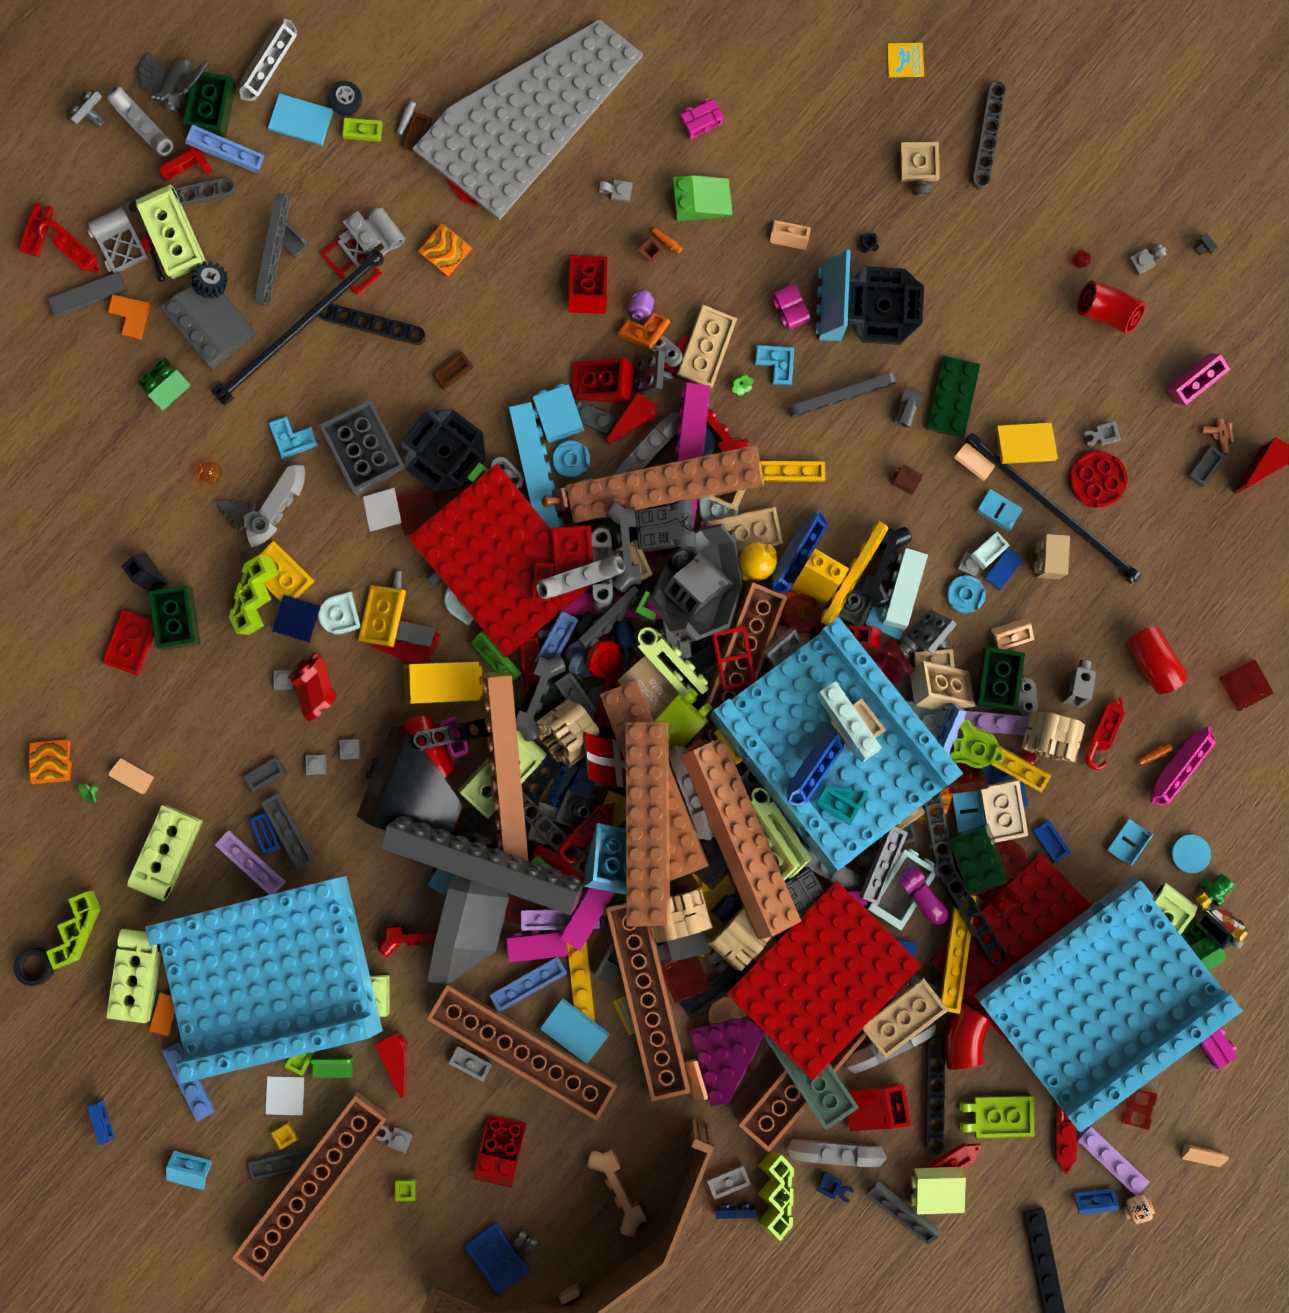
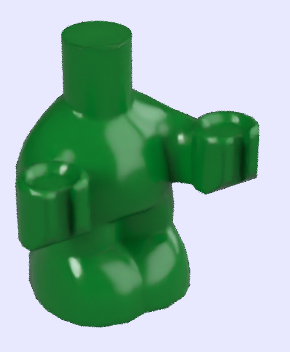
(1218, 888)

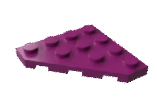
(724, 1055)

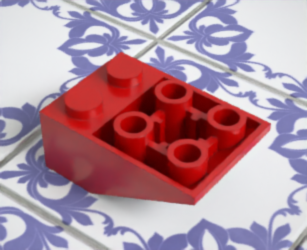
(879, 1108)
(499, 1151)

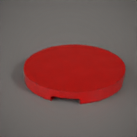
(1098, 479)

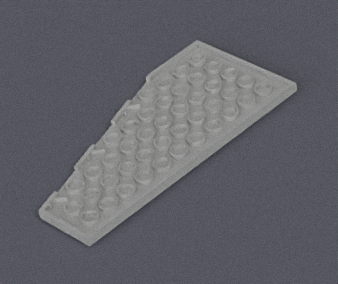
(519, 123)

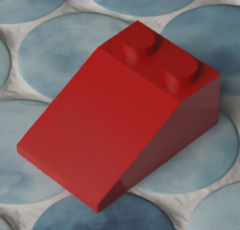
(588, 284)
(603, 380)
(1270, 458)

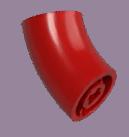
(1110, 306)
(1157, 660)
(438, 755)
(965, 1039)

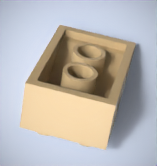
(940, 686)

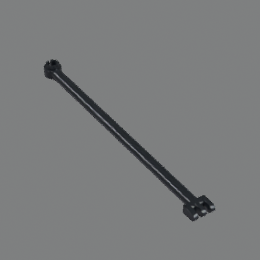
(296, 328)
(1131, 574)

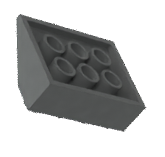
(209, 324)
(362, 447)

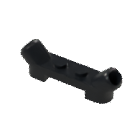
(873, 585)

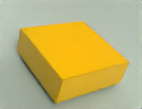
(284, 1136)

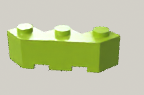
(252, 594)
(75, 931)
(778, 1195)

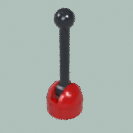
(148, 246)

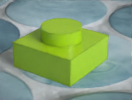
(405, 1190)

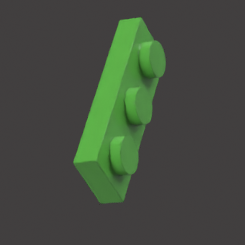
(494, 656)

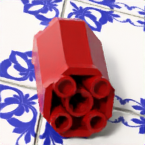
(312, 686)

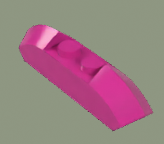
(1182, 766)

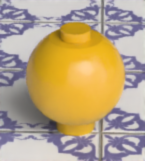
(757, 561)

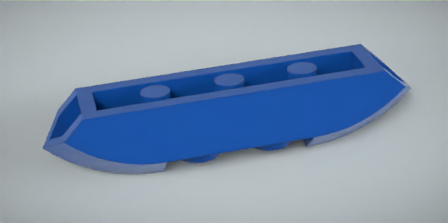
(798, 552)
(814, 769)

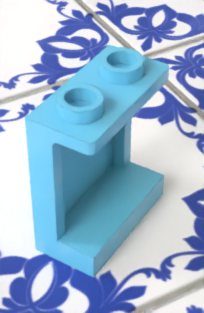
(558, 413)

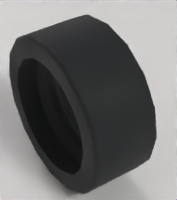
(19, 967)

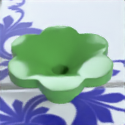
(742, 384)
(87, 792)

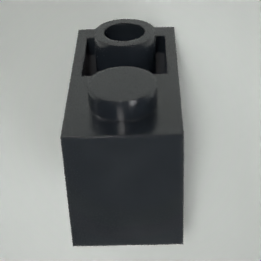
(144, 572)

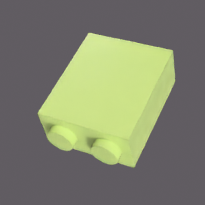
(938, 1190)

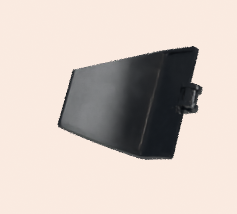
(409, 786)

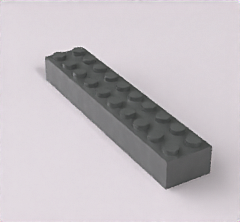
(483, 864)

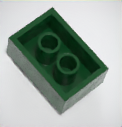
(210, 103)
(174, 617)
(999, 679)
(978, 859)

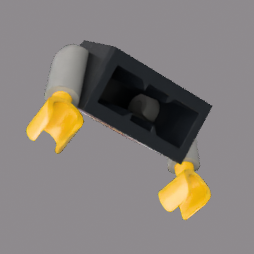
(1220, 925)

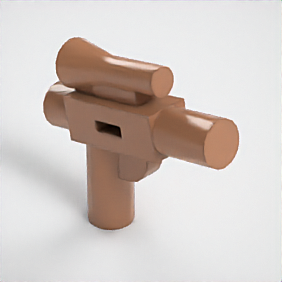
(1222, 433)

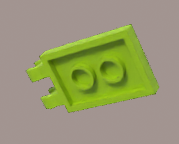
(683, 719)
(1000, 1116)

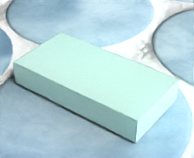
(990, 550)

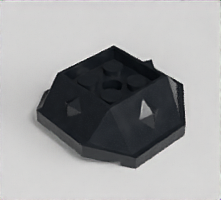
(893, 288)
(432, 434)

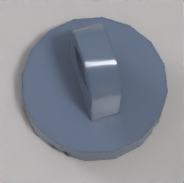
(577, 657)

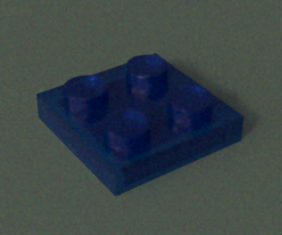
(296, 618)

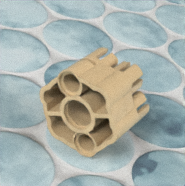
(567, 725)
(1053, 736)
(687, 917)
(738, 940)

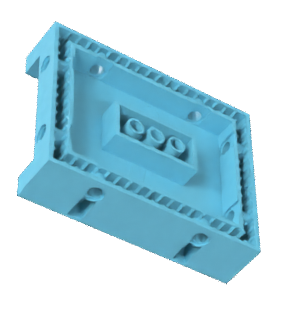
(782, 720)
(267, 979)
(1107, 1003)

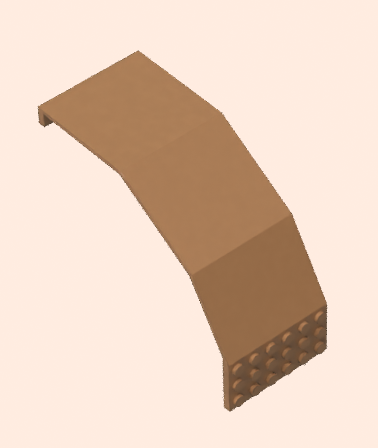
(632, 1272)

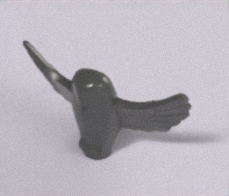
(168, 84)

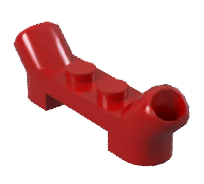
(721, 432)
(395, 937)

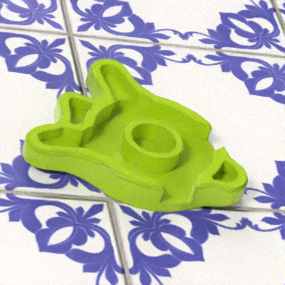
(976, 747)

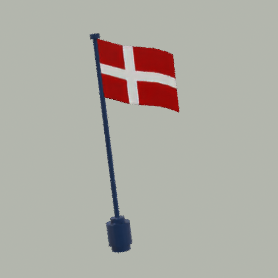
(603, 755)

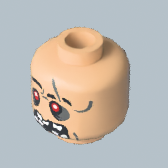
(1139, 1209)

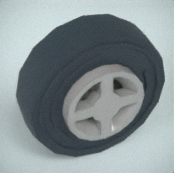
(347, 91)

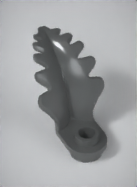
(243, 516)

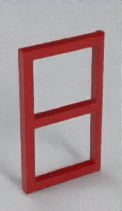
(340, 272)
(748, 655)

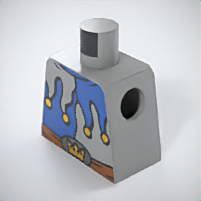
(1080, 685)

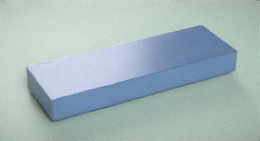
(558, 636)

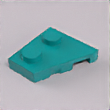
(842, 802)

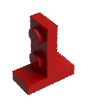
(183, 162)

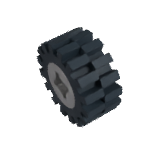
(204, 285)

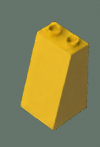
(819, 578)
(442, 682)

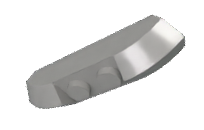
(267, 60)
(652, 444)
(280, 497)
(689, 794)
(845, 876)
(870, 1056)
(836, 1153)

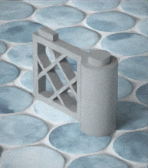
(107, 228)
(383, 228)

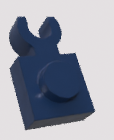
(831, 1187)

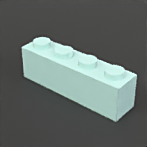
(905, 589)
(849, 721)

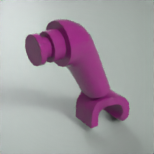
(925, 899)

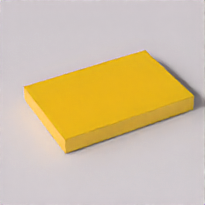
(1026, 443)
(291, 578)
(382, 615)

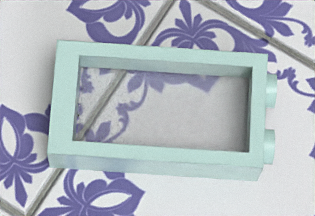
(895, 898)

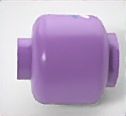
(641, 304)

